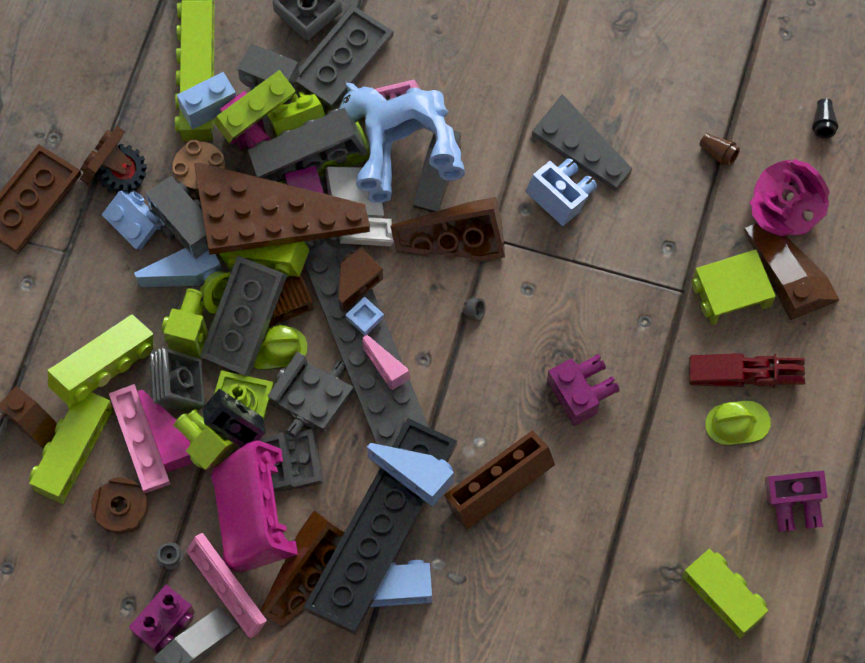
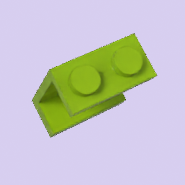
(732, 285)

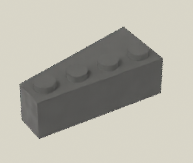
(308, 146)

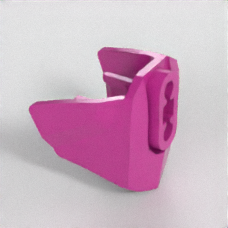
(787, 217)

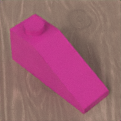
(169, 440)

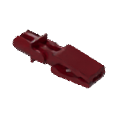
(737, 370)

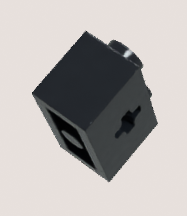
(233, 419)

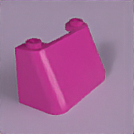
(248, 508)

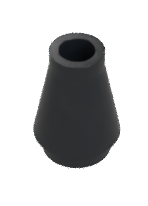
(825, 121)

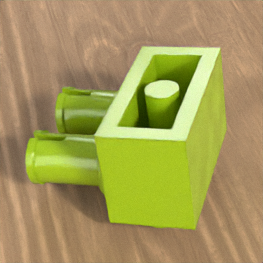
(296, 113)
(186, 328)
(206, 445)

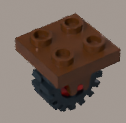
(118, 166)

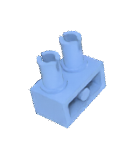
(557, 192)

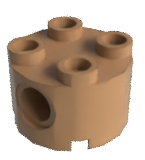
(193, 153)

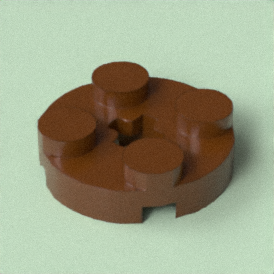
(130, 517)

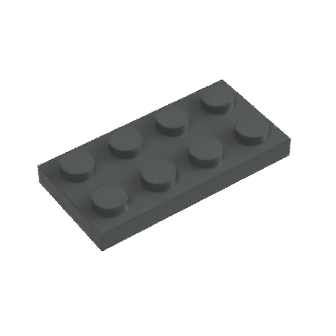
(343, 56)
(243, 316)

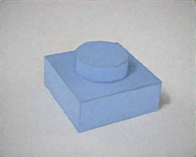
(364, 316)

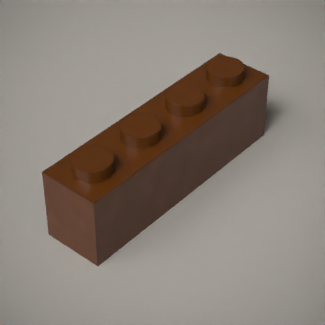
(499, 479)

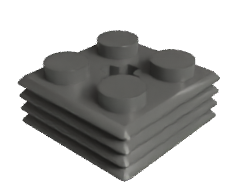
(310, 20)
(176, 380)

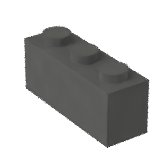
(179, 214)

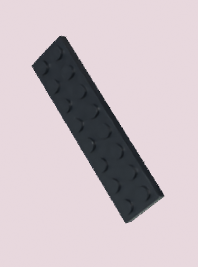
(374, 537)

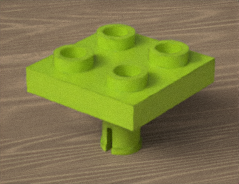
(247, 390)

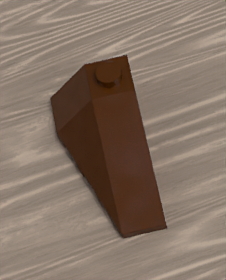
(460, 231)
(792, 274)
(301, 572)

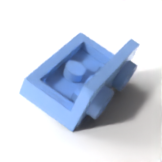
(132, 218)

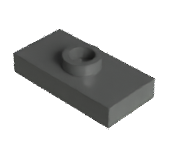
(286, 378)

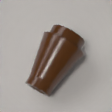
(721, 149)

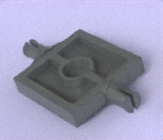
(316, 398)

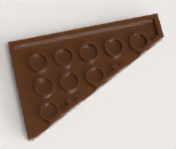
(259, 212)

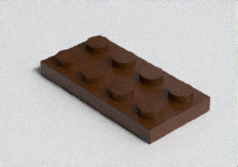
(33, 196)

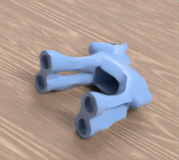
(393, 121)

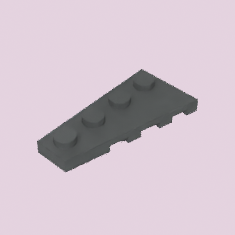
(576, 139)

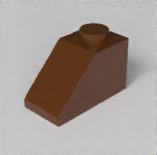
(357, 277)
(28, 416)

